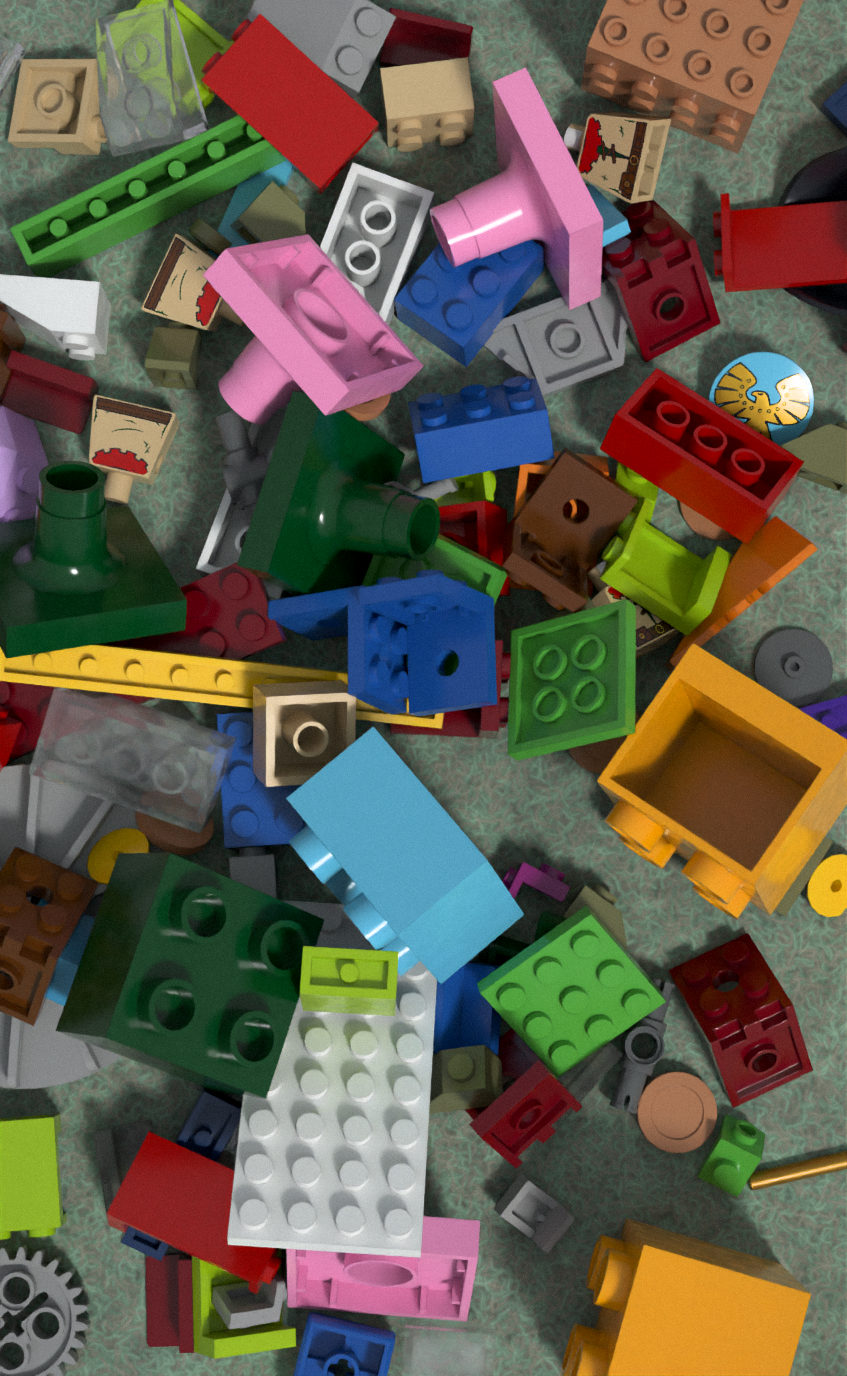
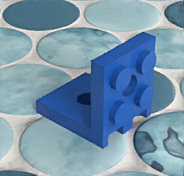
(441, 620)
(374, 642)

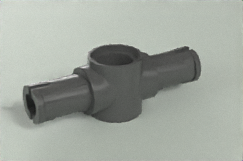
(243, 466)
(636, 1068)

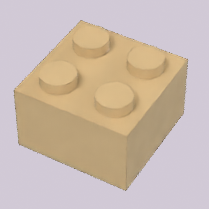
(427, 104)
(300, 729)

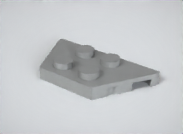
(563, 344)

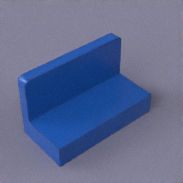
(463, 1014)

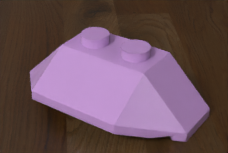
(20, 465)

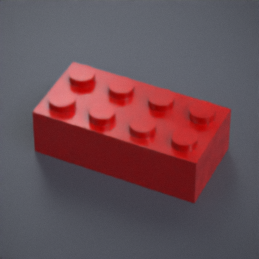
(701, 455)

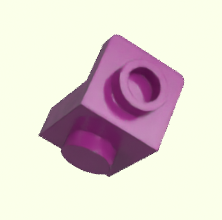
(545, 880)

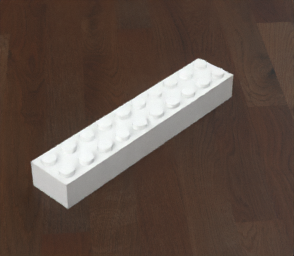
(374, 245)

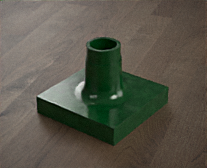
(328, 506)
(81, 570)

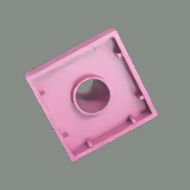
(532, 198)
(308, 332)
(423, 1287)

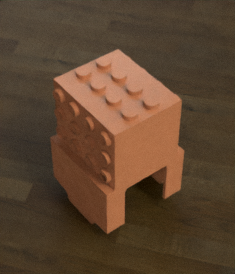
(690, 60)

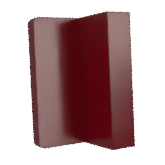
(424, 39)
(49, 393)
(170, 1302)

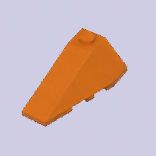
(750, 574)

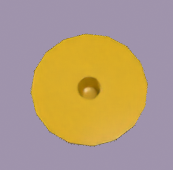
(106, 850)
(829, 886)

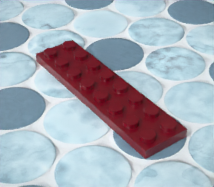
(222, 620)

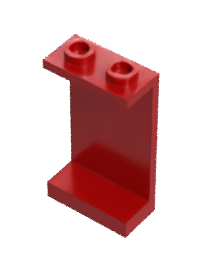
(289, 101)
(781, 245)
(187, 1206)

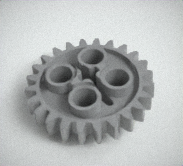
(41, 1349)

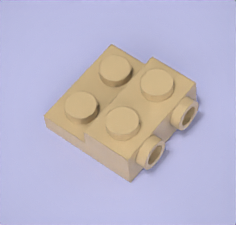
(58, 106)

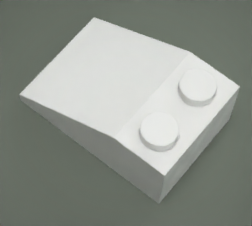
(60, 311)

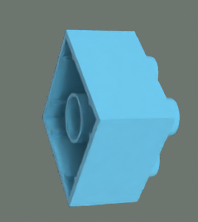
(399, 861)

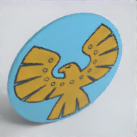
(765, 394)

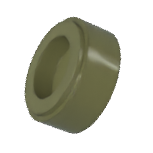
(209, 237)

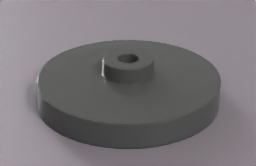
(794, 666)

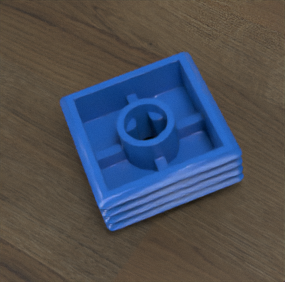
(333, 1338)

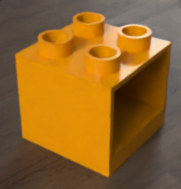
(726, 784)
(685, 1310)

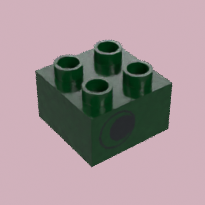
(190, 973)

